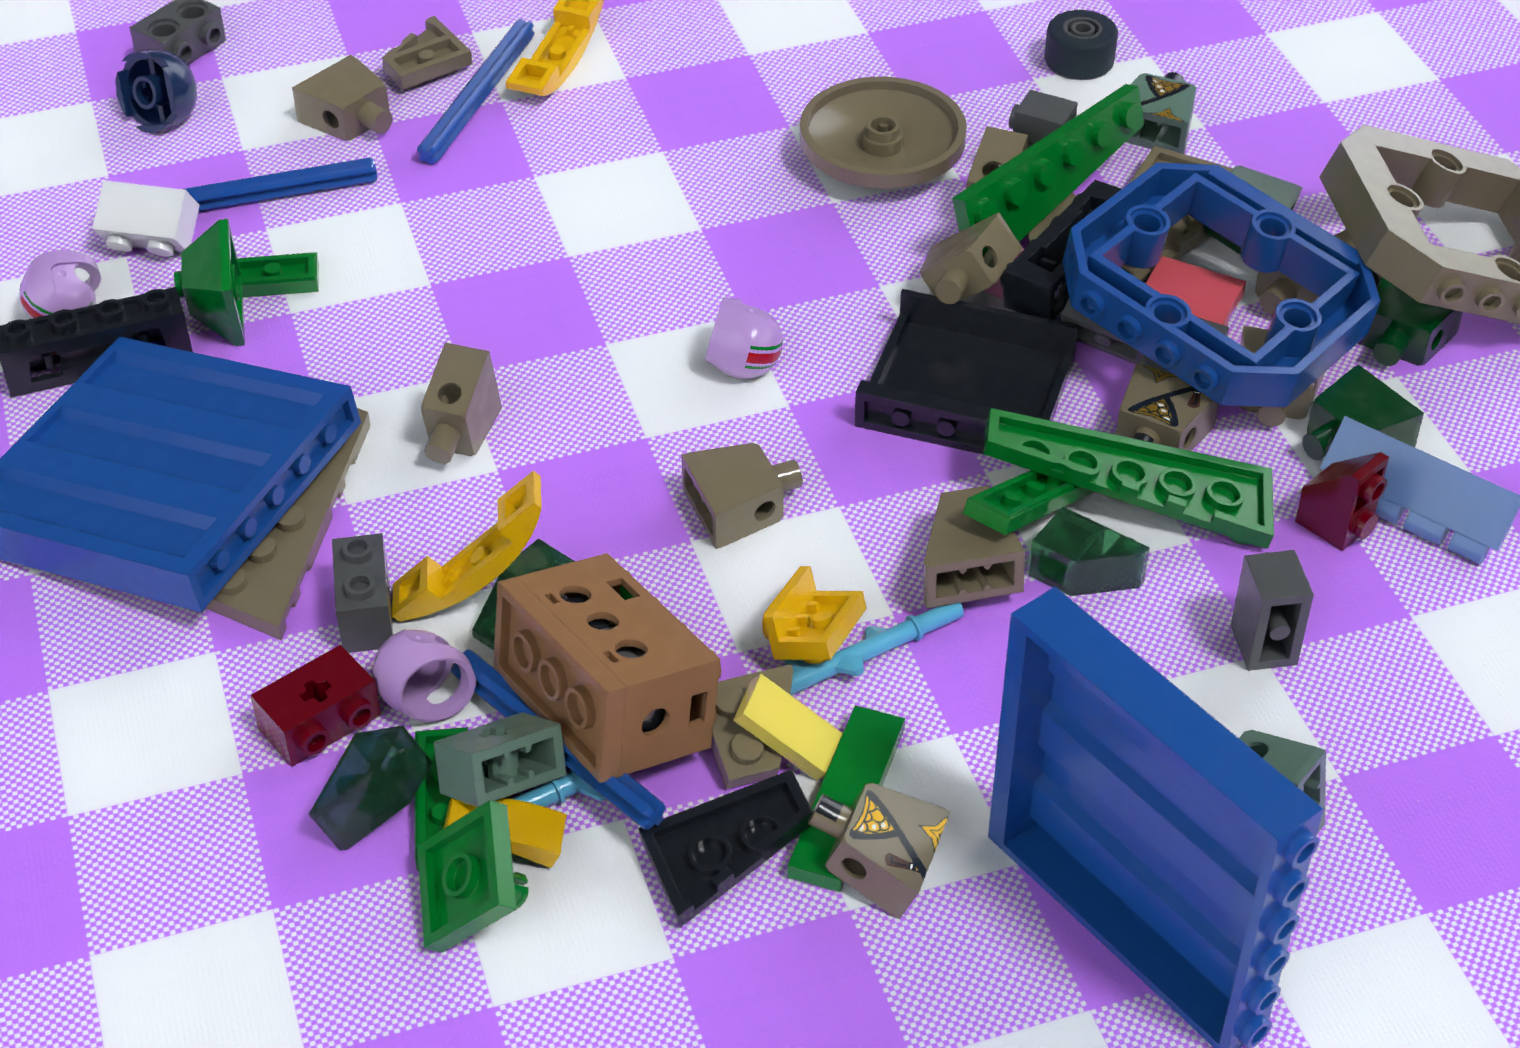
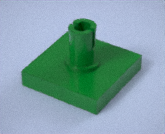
(468, 877)

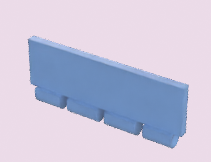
(1433, 491)

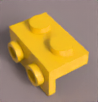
(808, 621)

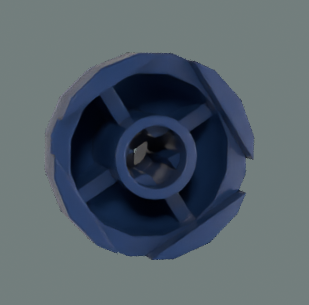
(156, 89)

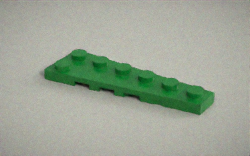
(1053, 167)
(1172, 481)

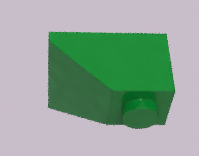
(213, 282)

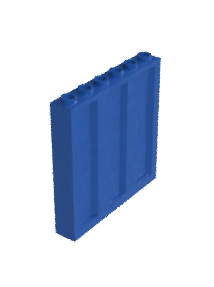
(166, 470)
(1149, 821)

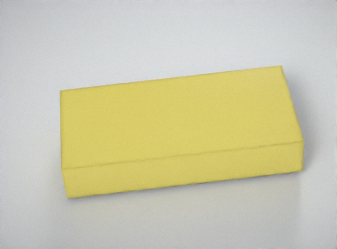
(788, 726)

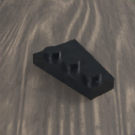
(723, 841)

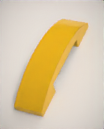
(559, 49)
(436, 587)

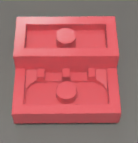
(1206, 292)

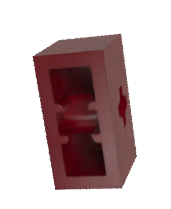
(316, 705)

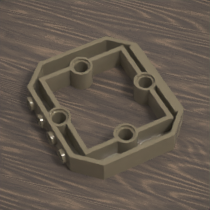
(1381, 187)

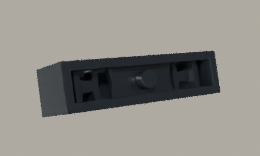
(1037, 272)
(84, 334)

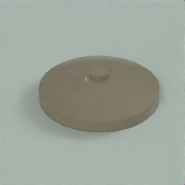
(883, 132)

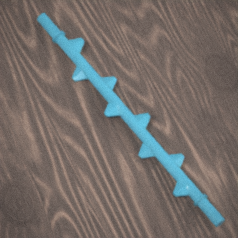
(805, 675)

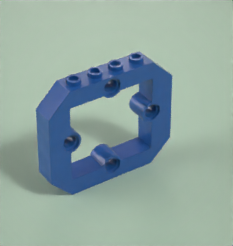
(1301, 336)

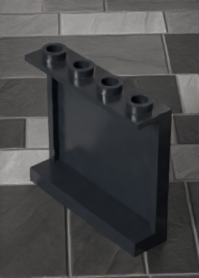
(957, 363)

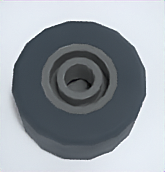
(1081, 44)

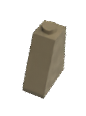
(967, 557)

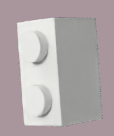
(145, 217)

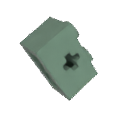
(500, 758)

